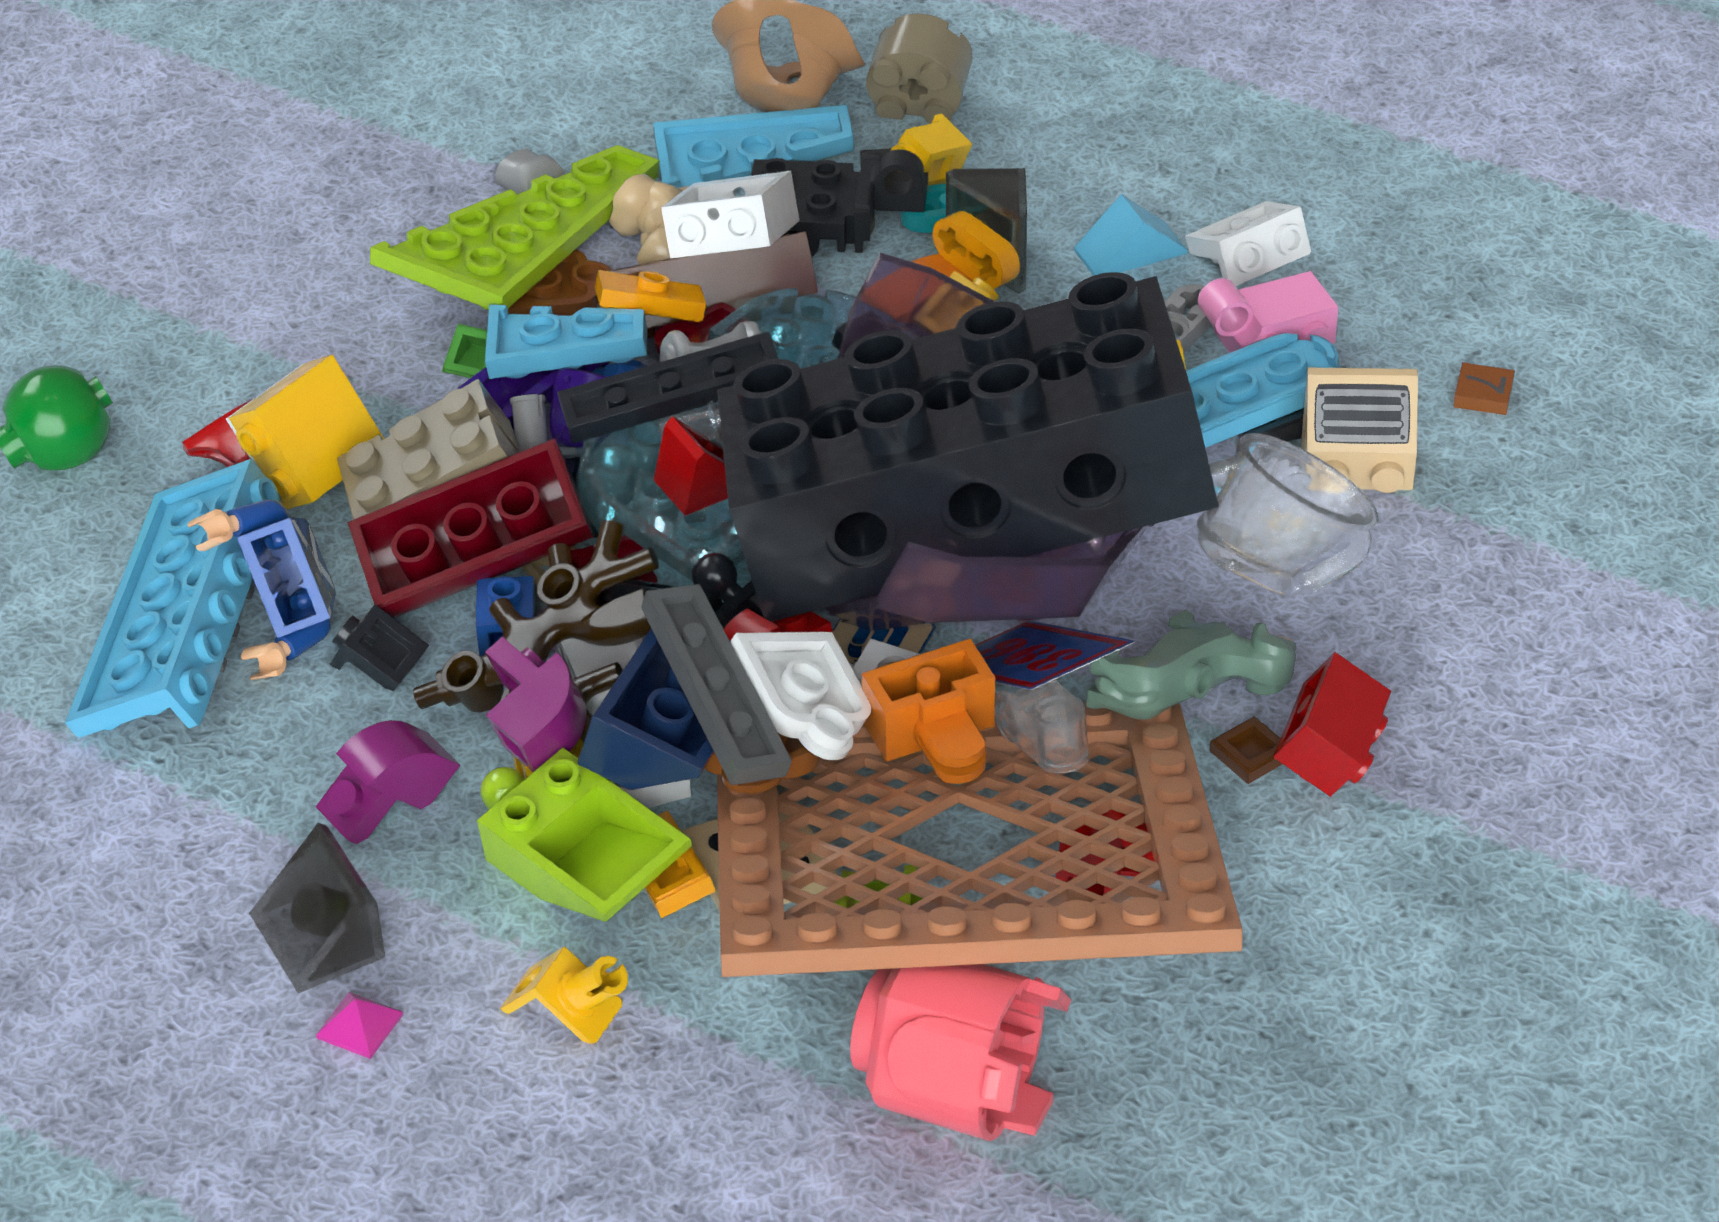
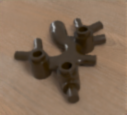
(569, 614)

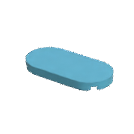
(1256, 384)

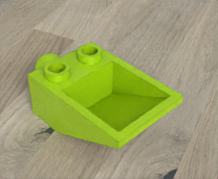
(574, 836)

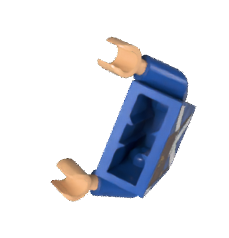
(286, 573)

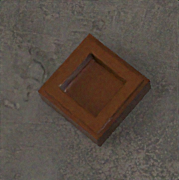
(1247, 749)

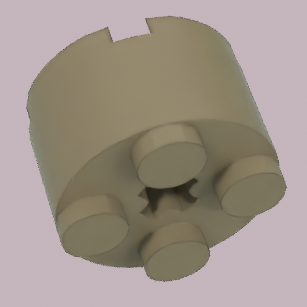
(918, 68)

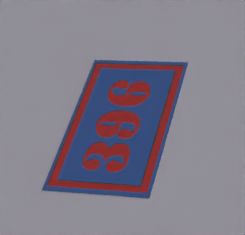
(1043, 652)

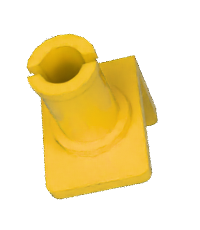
(576, 994)

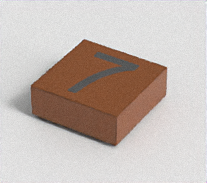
(1484, 388)

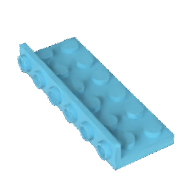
(171, 609)

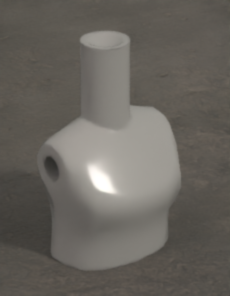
(522, 167)

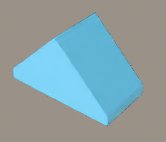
(1127, 239)

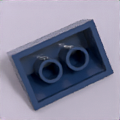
(646, 726)

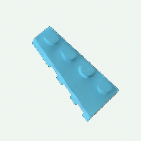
(727, 145)

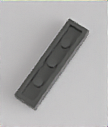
(716, 684)

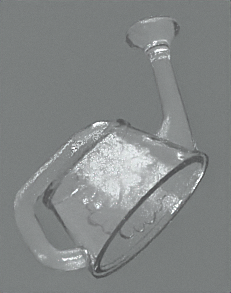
(1281, 514)

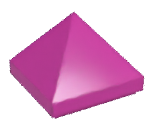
(359, 1025)

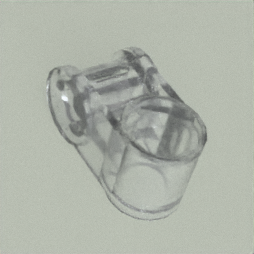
(1045, 725)

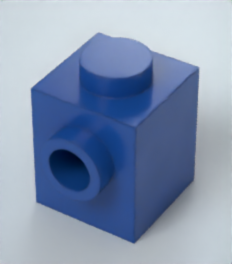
(517, 590)

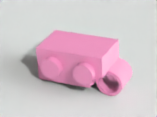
(1269, 309)

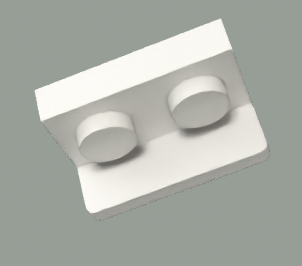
(1253, 241)

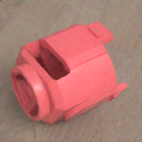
(955, 1046)

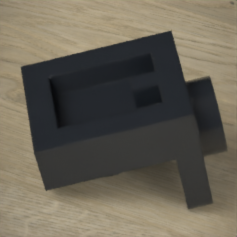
(378, 647)

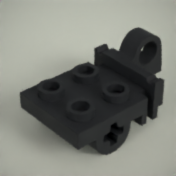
(841, 202)

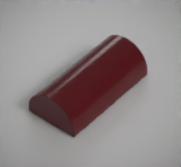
(469, 529)

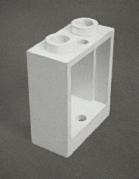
(715, 220)

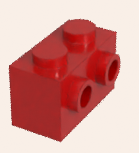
(1334, 725)

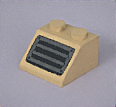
(1363, 424)

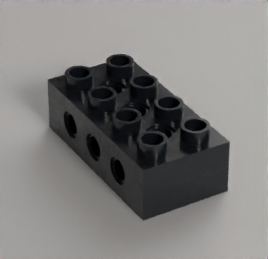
(962, 442)

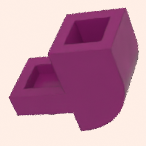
(543, 705)
(384, 766)

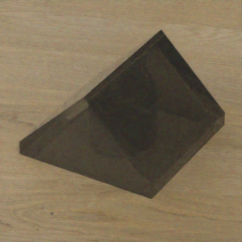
(998, 201)
(319, 914)

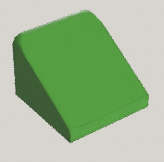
(466, 352)

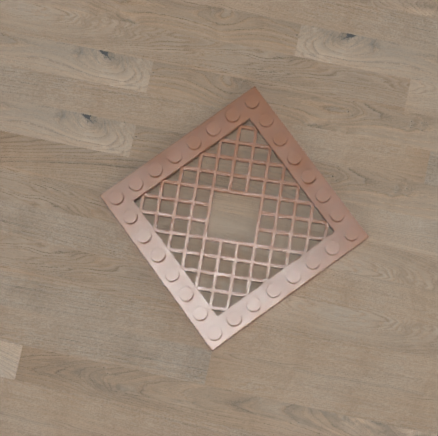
(1187, 917)

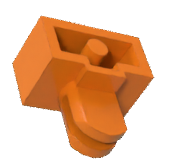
(934, 706)

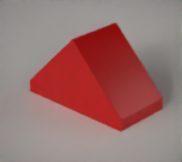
(690, 468)

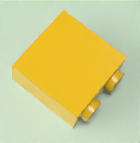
(302, 429)

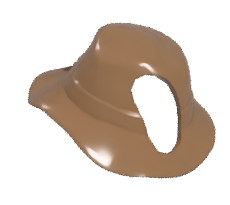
(820, 42)

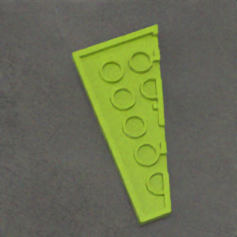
(512, 240)

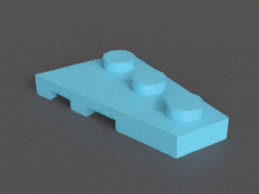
(549, 342)

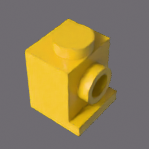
(932, 144)

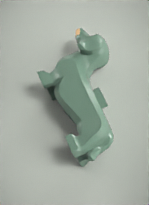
(1188, 665)

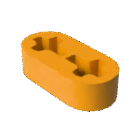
(976, 249)

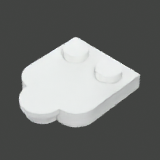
(805, 688)

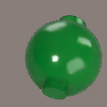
(54, 419)

